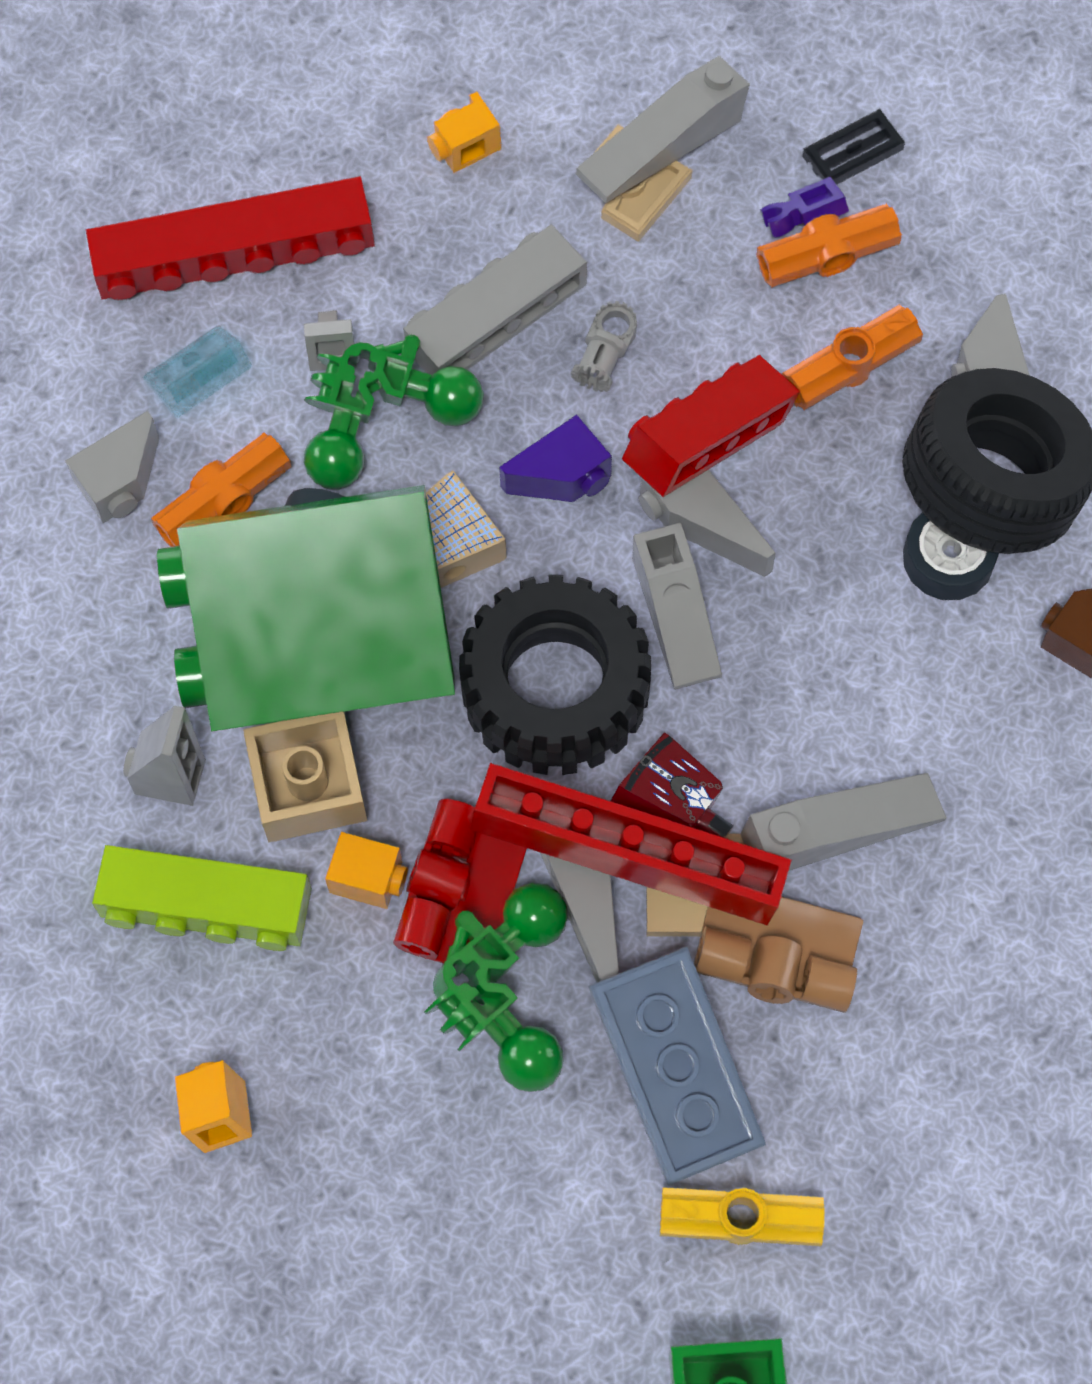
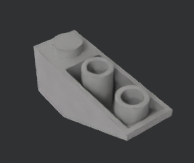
(676, 605)

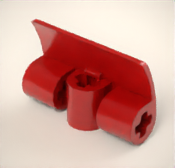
(453, 875)

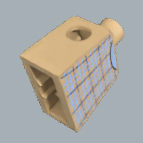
(461, 531)

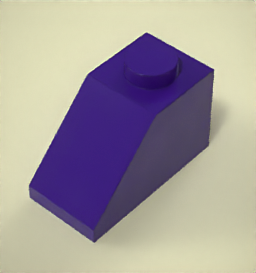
(559, 465)

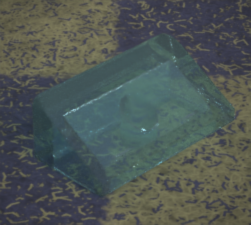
(198, 371)

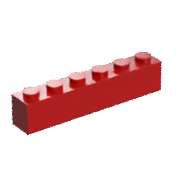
(230, 238)
(630, 844)

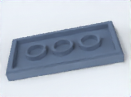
(677, 1065)

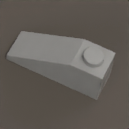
(710, 521)
(166, 759)

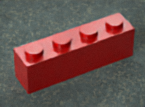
(709, 424)

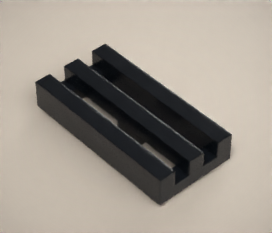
(862, 162)

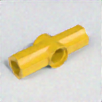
(778, 1217)

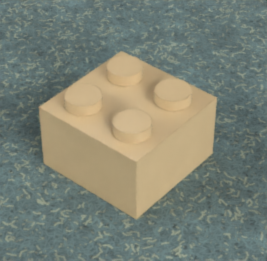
(304, 775)

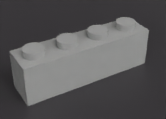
(498, 302)

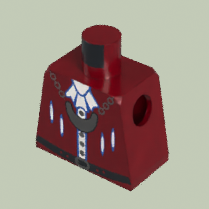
(674, 787)

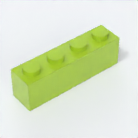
(202, 897)

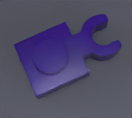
(804, 206)

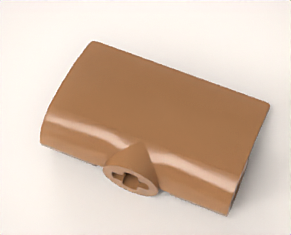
(798, 956)

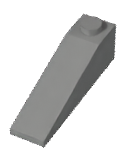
(670, 128)
(844, 820)
(589, 912)

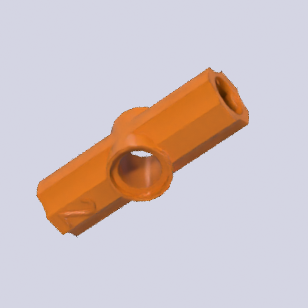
(829, 245)
(873, 343)
(224, 486)

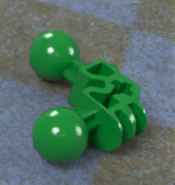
(334, 455)
(533, 918)

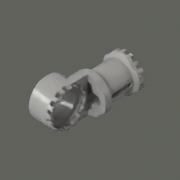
(604, 347)

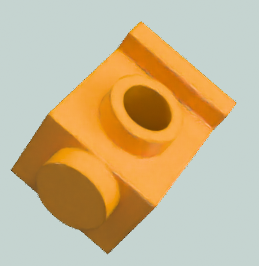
(465, 134)

